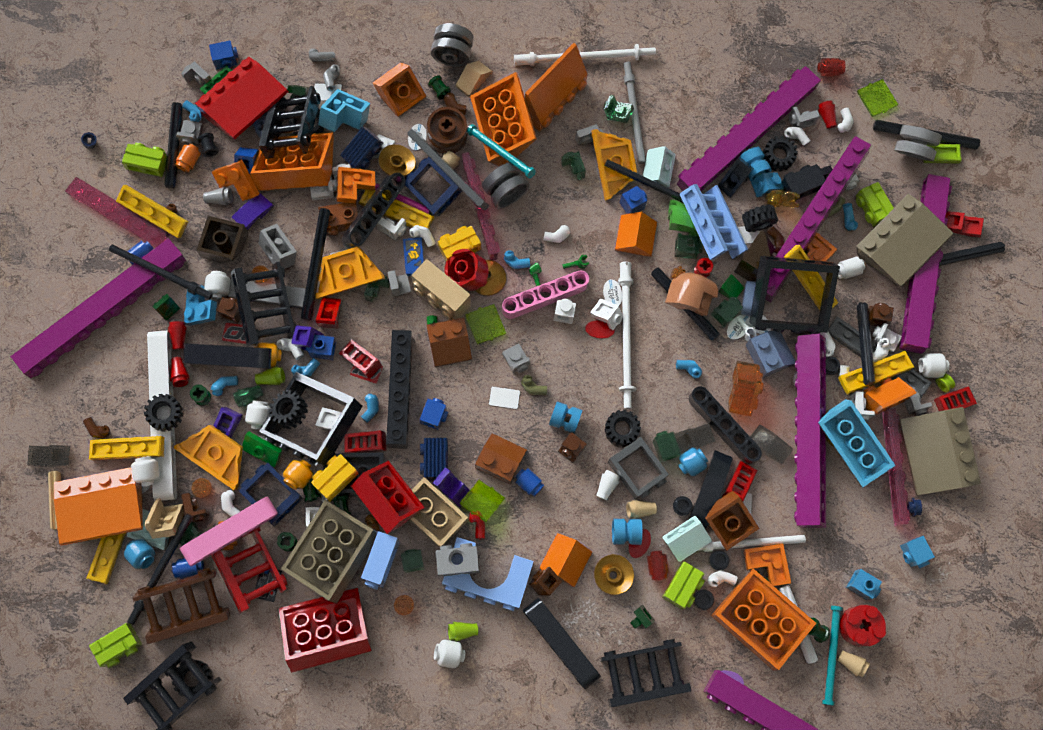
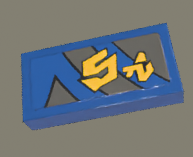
(412, 254)

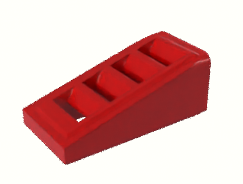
(369, 367)
(942, 405)
(381, 437)
(745, 486)

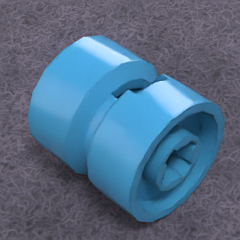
(755, 158)
(558, 416)
(628, 531)

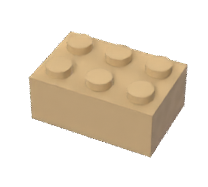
(440, 291)
(440, 517)

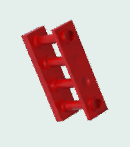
(234, 581)

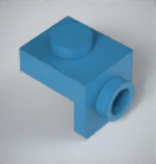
(766, 183)

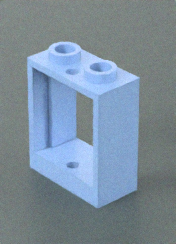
(380, 560)

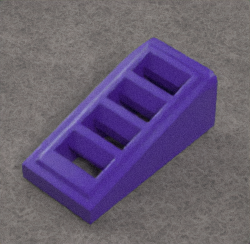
(232, 424)

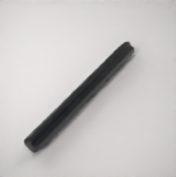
(947, 138)
(315, 264)

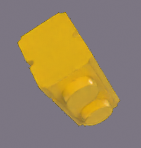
(463, 239)
(334, 477)

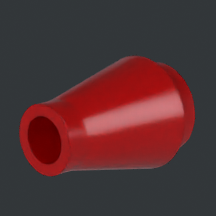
(828, 113)
(177, 333)
(179, 374)

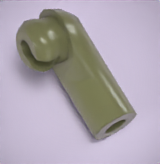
(533, 389)

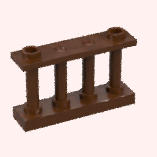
(177, 626)

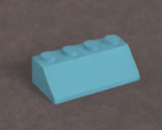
(856, 442)

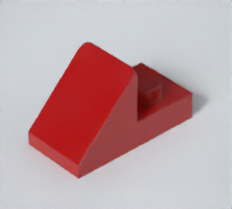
(328, 313)

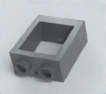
(625, 453)

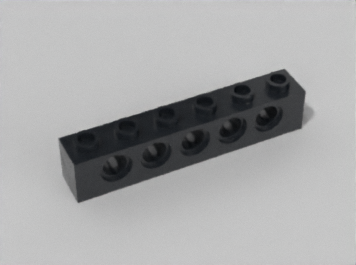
(399, 389)

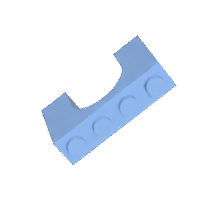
(508, 593)

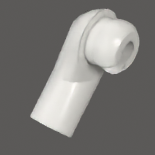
(847, 121)
(797, 133)
(419, 231)
(285, 344)
(881, 350)
(227, 503)
(721, 576)

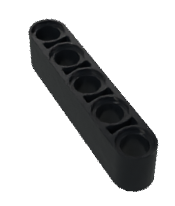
(366, 214)
(227, 355)
(723, 416)
(561, 643)

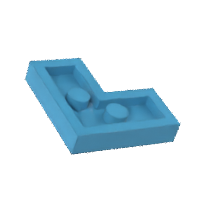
(199, 310)

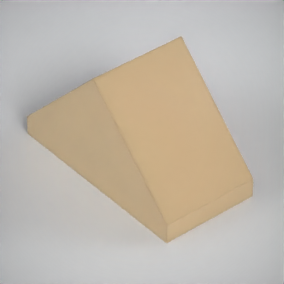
(472, 77)

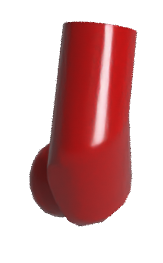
(479, 526)

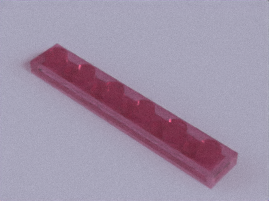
(116, 212)
(483, 215)
(896, 474)

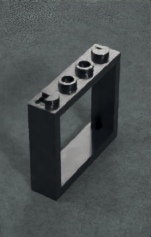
(761, 286)
(352, 408)

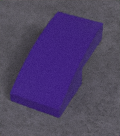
(252, 210)
(451, 486)

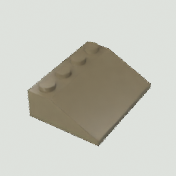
(904, 240)
(939, 451)
(330, 551)

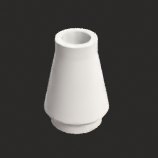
(607, 484)

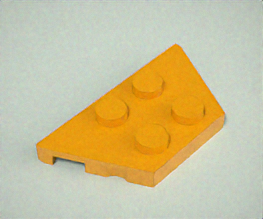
(617, 150)
(346, 271)
(214, 454)

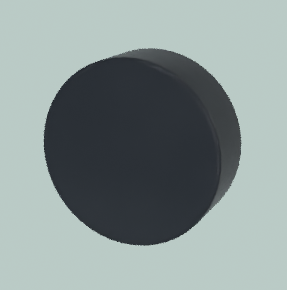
(704, 600)

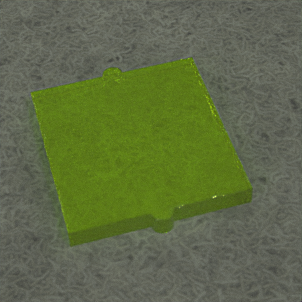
(877, 98)
(485, 324)
(482, 501)

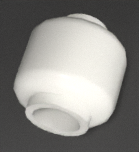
(218, 284)
(933, 365)
(257, 414)
(145, 470)
(449, 654)

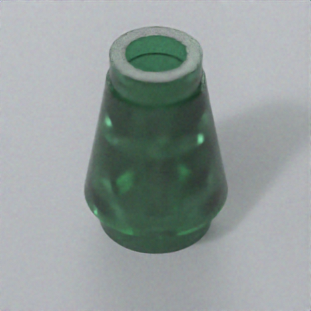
(246, 395)

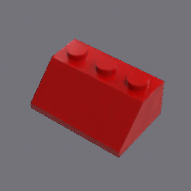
(387, 496)

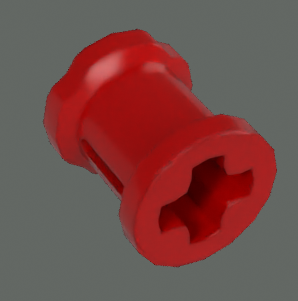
(707, 264)

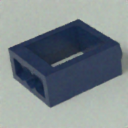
(445, 199)
(286, 506)

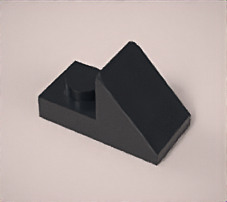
(735, 177)

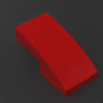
(964, 225)

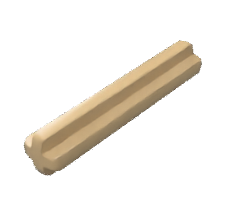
(53, 476)

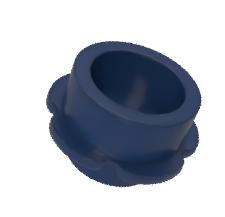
(914, 507)

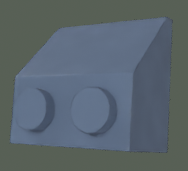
(770, 352)

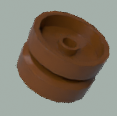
(447, 130)

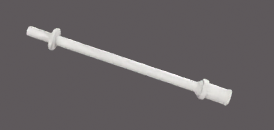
(532, 59)
(626, 281)

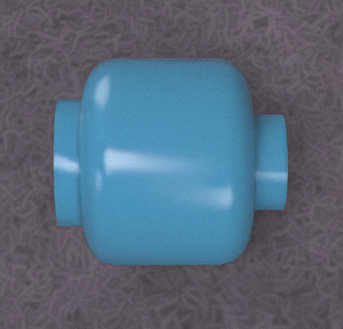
(693, 462)
(139, 554)

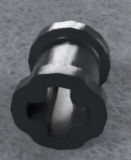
(208, 145)

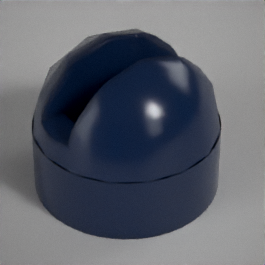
(84, 139)

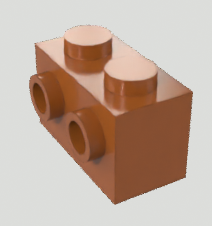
(340, 217)

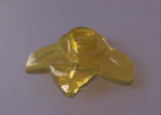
(779, 198)

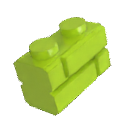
(145, 159)
(874, 203)
(683, 586)
(116, 645)

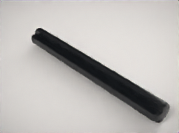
(173, 145)
(972, 253)
(700, 320)
(865, 344)

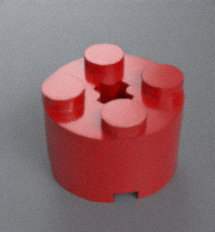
(467, 269)
(873, 622)

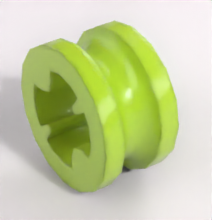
(945, 383)

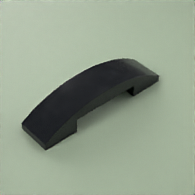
(711, 486)

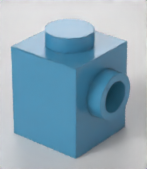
(917, 552)
(864, 585)

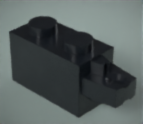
(807, 180)

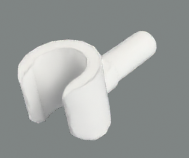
(748, 330)

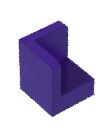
(304, 336)

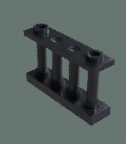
(276, 115)
(244, 299)
(154, 682)
(658, 689)

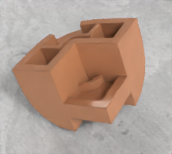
(692, 293)

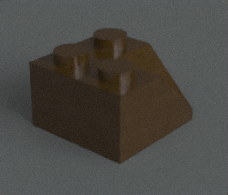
(221, 240)
(749, 263)

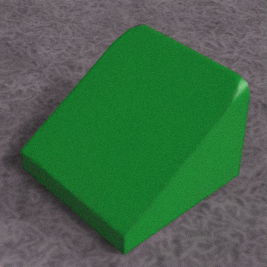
(731, 287)

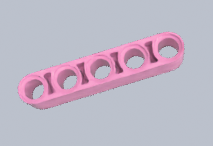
(552, 288)
(228, 531)

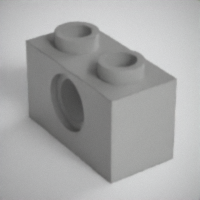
(277, 246)
(447, 568)

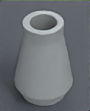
(220, 196)

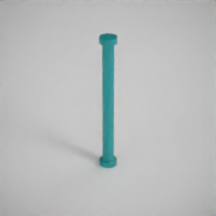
(529, 171)
(830, 679)

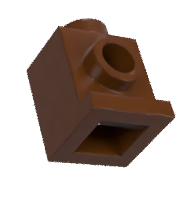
(229, 310)
(880, 312)
(572, 447)
(542, 579)

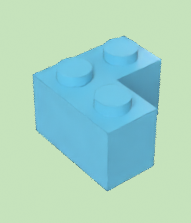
(343, 109)

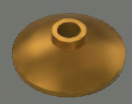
(399, 155)
(495, 282)
(621, 567)

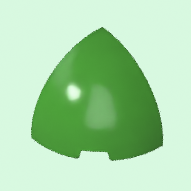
(680, 218)

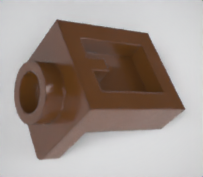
(190, 505)

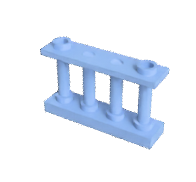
(713, 222)

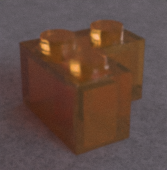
(745, 388)

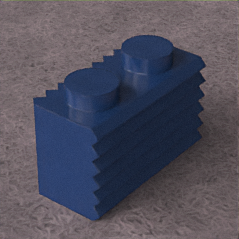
(362, 149)
(435, 457)

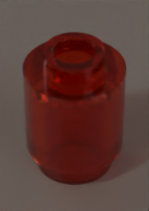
(831, 67)
(658, 565)

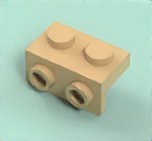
(164, 520)

